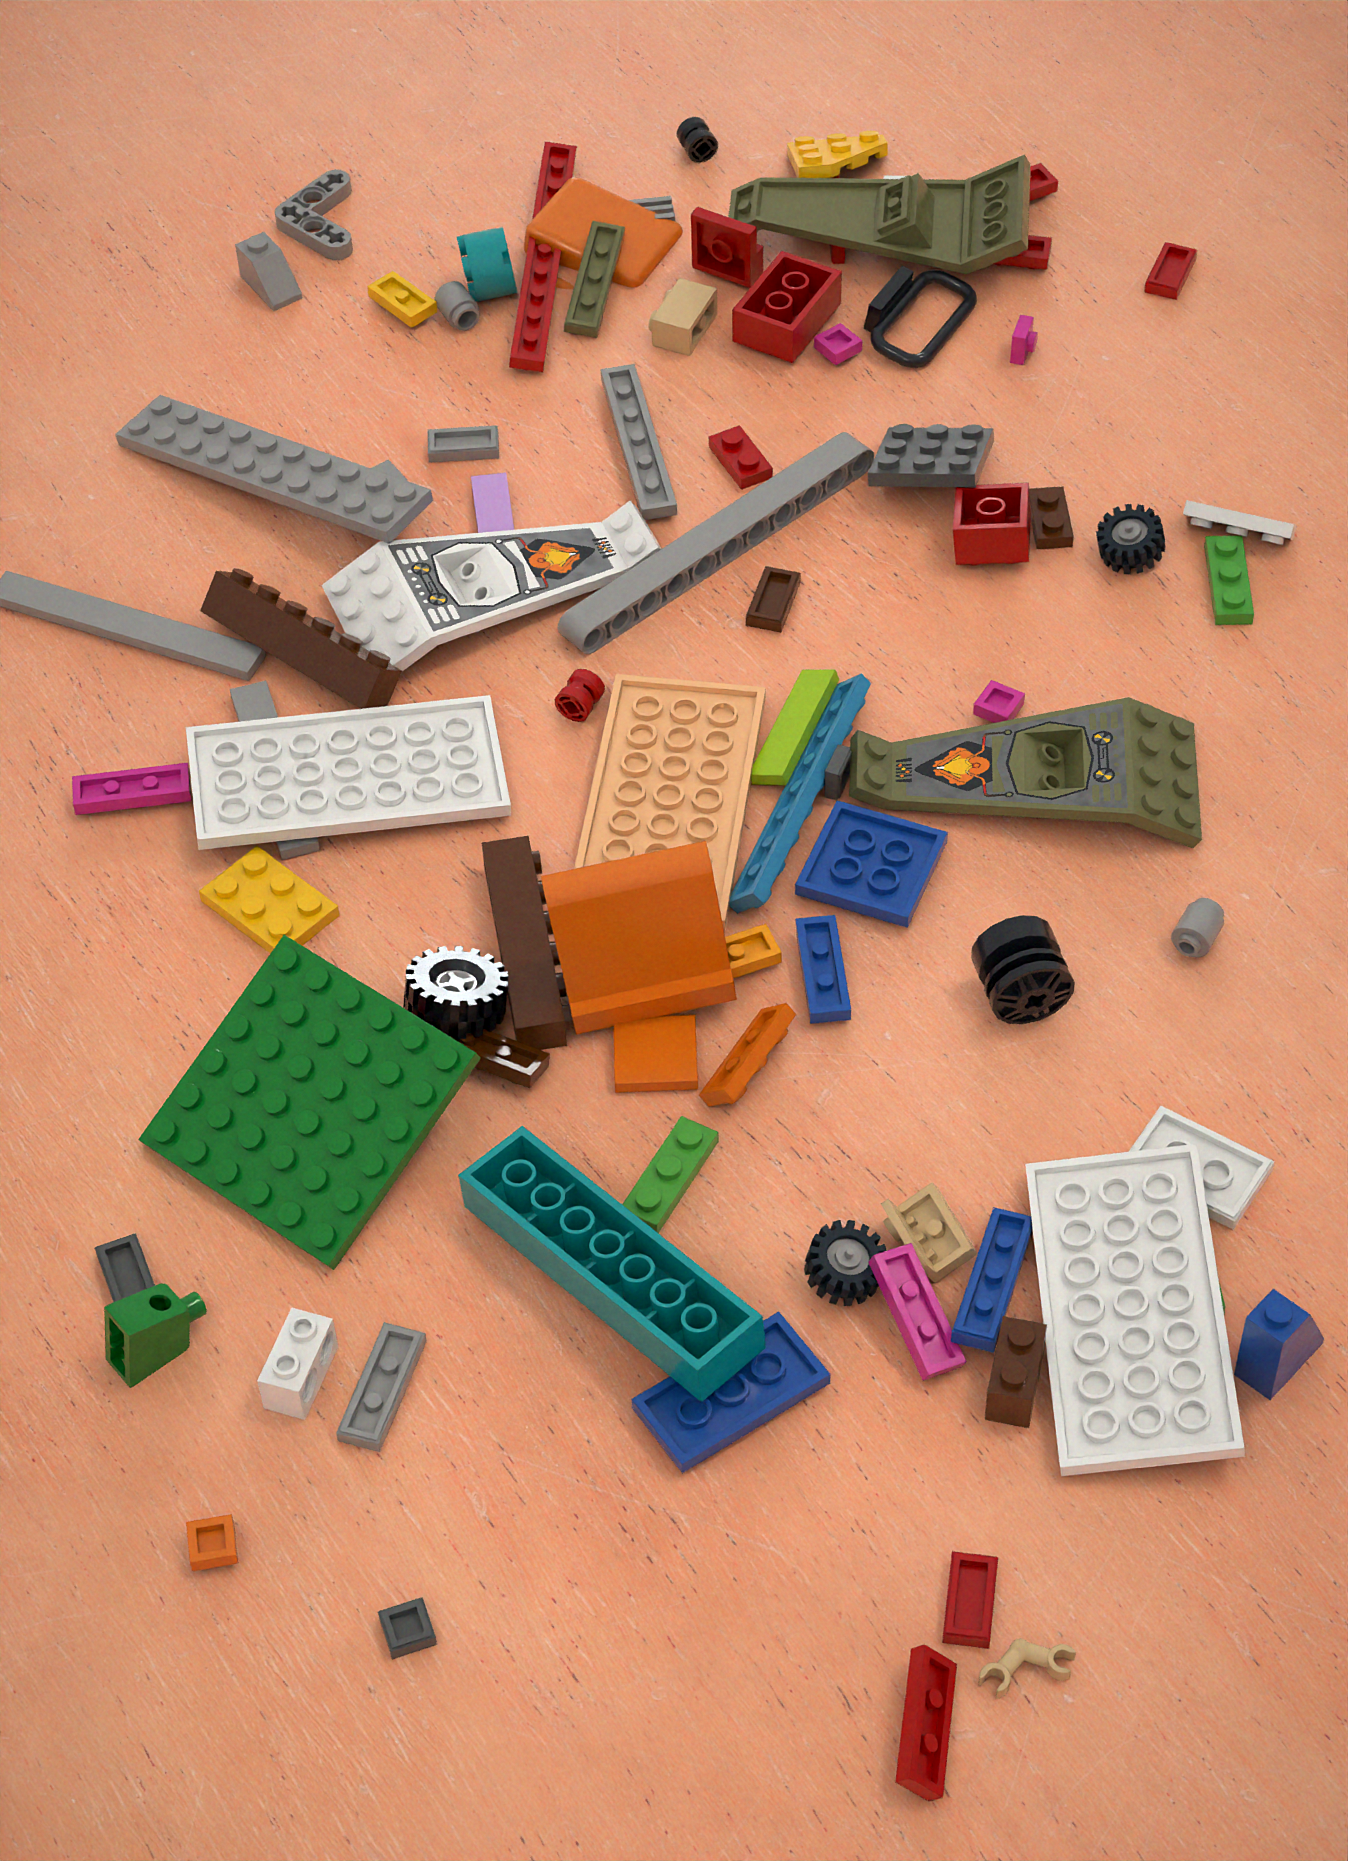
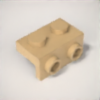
(932, 1230)

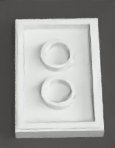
(1228, 1169)

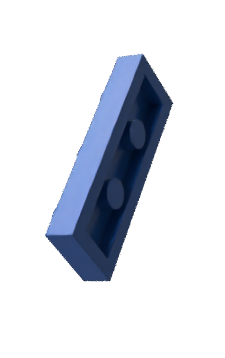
(823, 969)

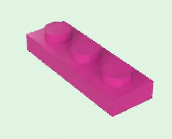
(131, 788)
(916, 1311)

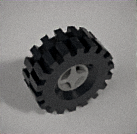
(457, 991)

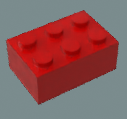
(786, 306)

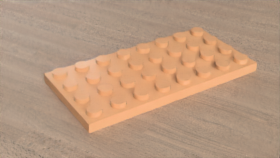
(674, 772)

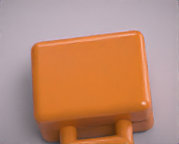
(568, 219)

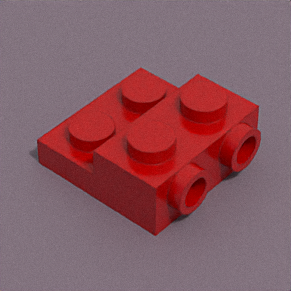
(725, 247)

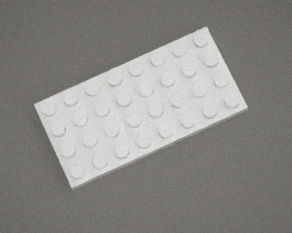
(346, 772)
(1132, 1311)

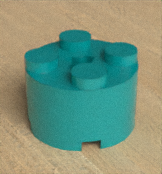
(487, 264)

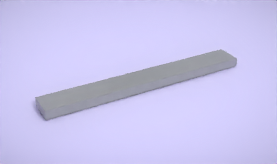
(130, 626)

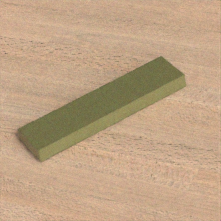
(594, 279)

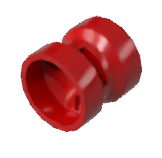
(579, 695)

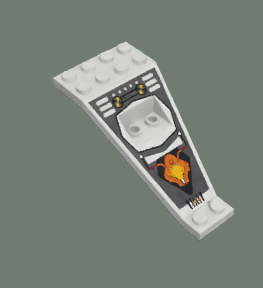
(440, 588)

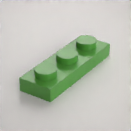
(1228, 580)
(671, 1172)

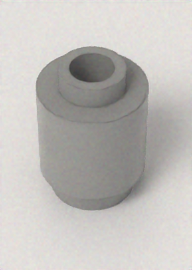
(457, 305)
(1198, 928)

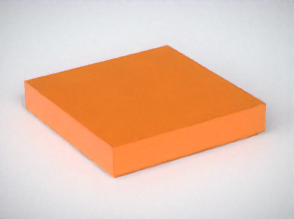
(656, 1054)

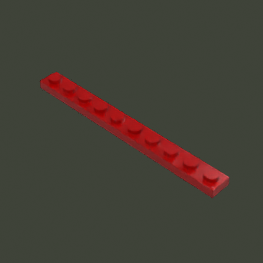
(540, 268)

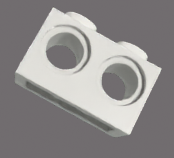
(298, 1363)

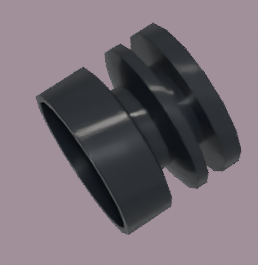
(1022, 969)

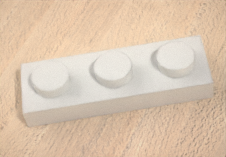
(1238, 522)

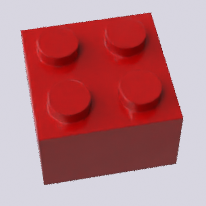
(992, 524)

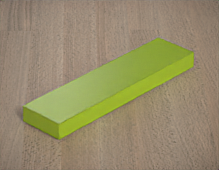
(794, 727)

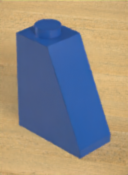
(1275, 1344)

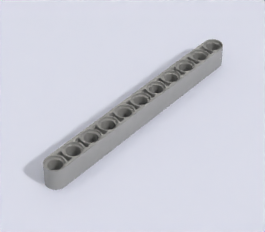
(714, 543)

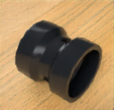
(697, 139)

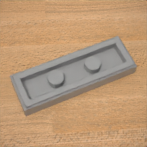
(381, 1387)

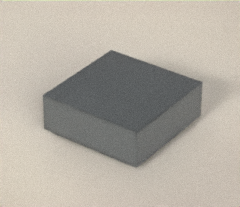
(838, 772)
(407, 1628)

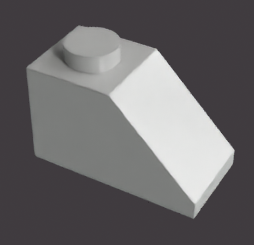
(267, 271)

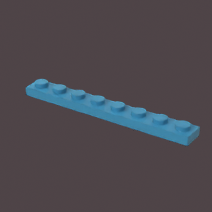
(798, 795)

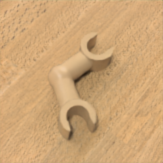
(1021, 1651)

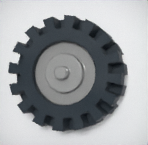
(1130, 539)
(840, 1262)

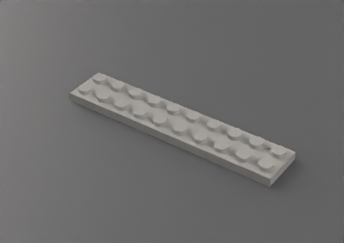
(275, 468)

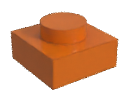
(212, 1542)

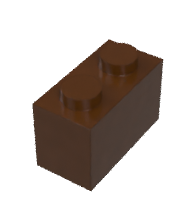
(1015, 1372)

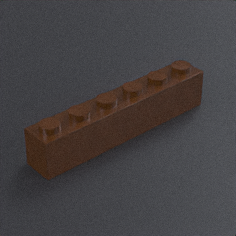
(301, 640)
(524, 943)

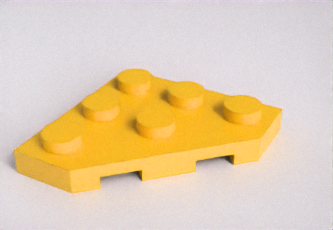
(826, 156)

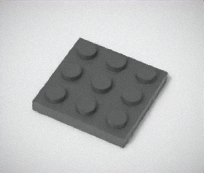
(931, 456)

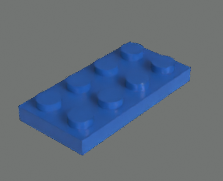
(754, 1395)

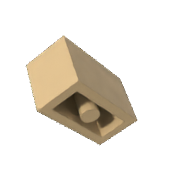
(683, 316)

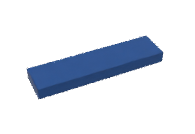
(992, 1280)

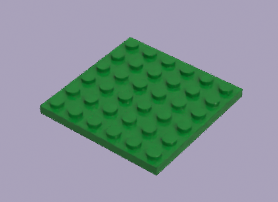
(309, 1100)

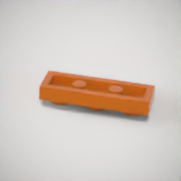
(748, 1055)

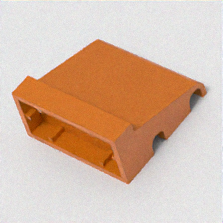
(640, 937)

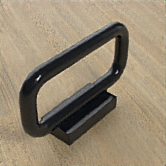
(898, 296)

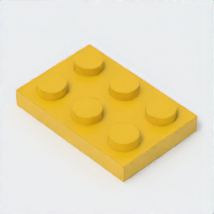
(268, 901)

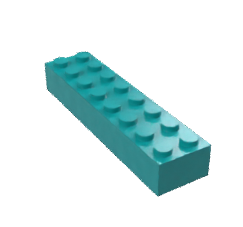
(613, 1263)

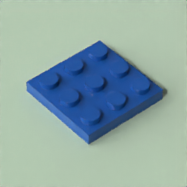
(871, 863)

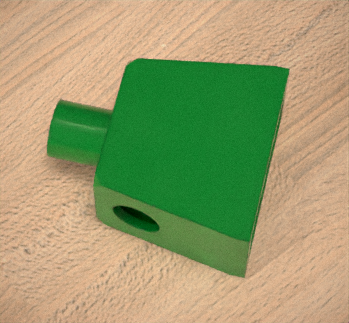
(149, 1330)

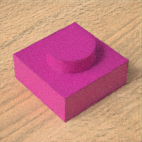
(1023, 340)
(838, 344)
(998, 703)

